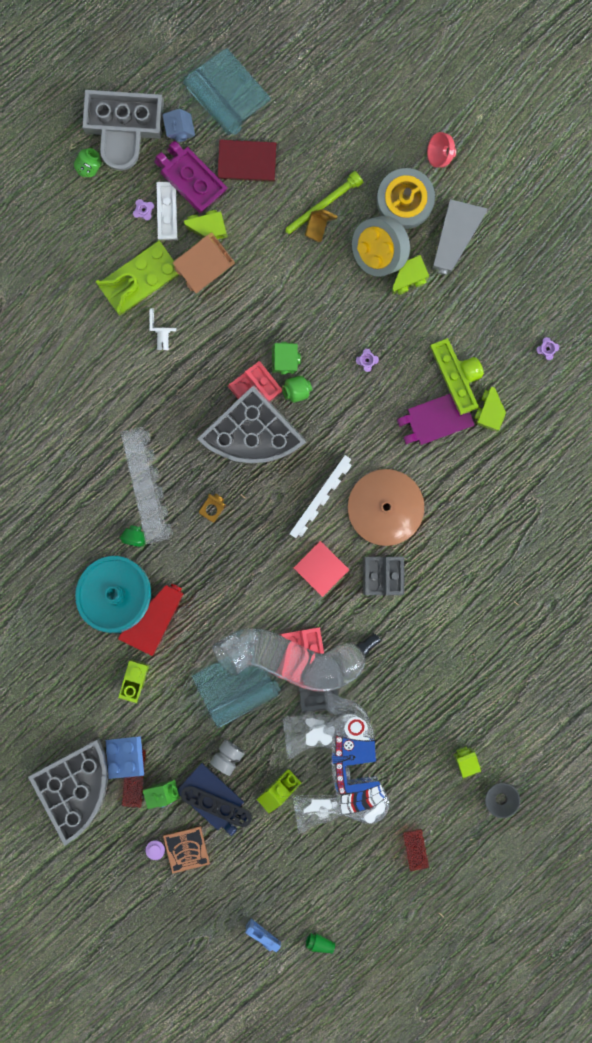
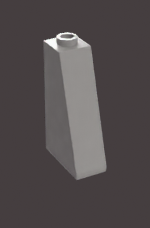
(457, 230)

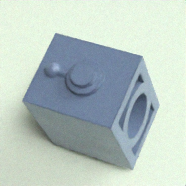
(178, 125)

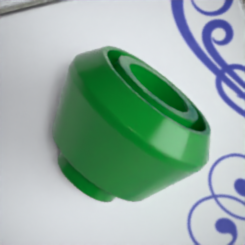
(133, 536)

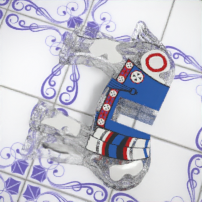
(351, 743)

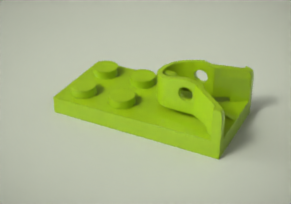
(138, 278)

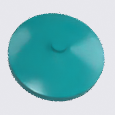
(113, 594)

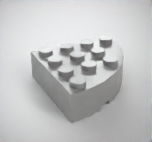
(252, 431)
(73, 789)

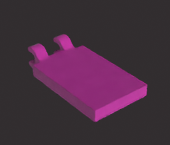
(190, 177)
(435, 420)

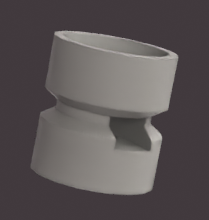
(227, 757)

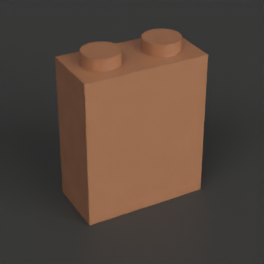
(203, 263)

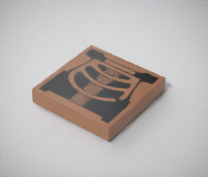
(186, 849)

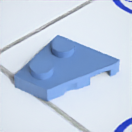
(262, 935)

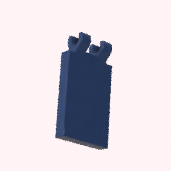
(208, 781)

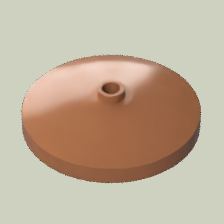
(367, 510)

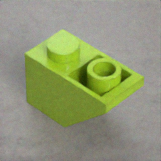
(206, 224)
(410, 274)
(492, 411)
(133, 681)
(467, 761)
(278, 791)

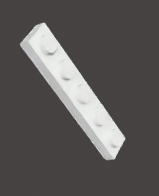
(321, 497)

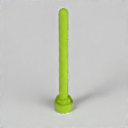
(353, 181)

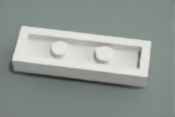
(166, 211)

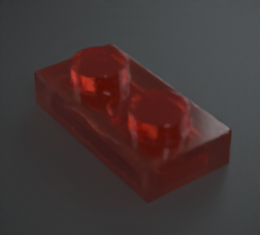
(415, 849)

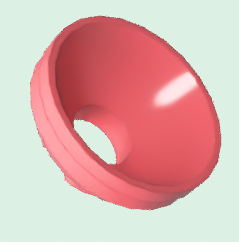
(437, 150)

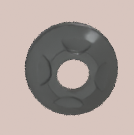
(509, 807)

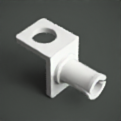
(162, 333)

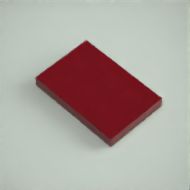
(247, 160)

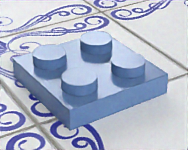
(124, 757)

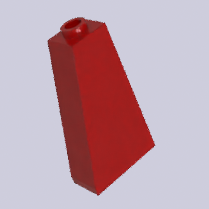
(151, 628)

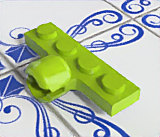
(458, 375)

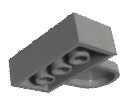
(121, 122)

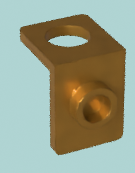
(317, 224)
(215, 500)

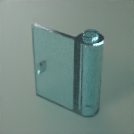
(226, 91)
(231, 695)

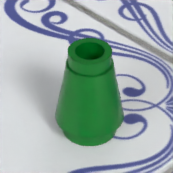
(320, 944)

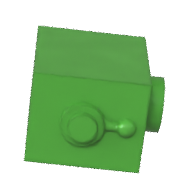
(285, 358)
(161, 794)

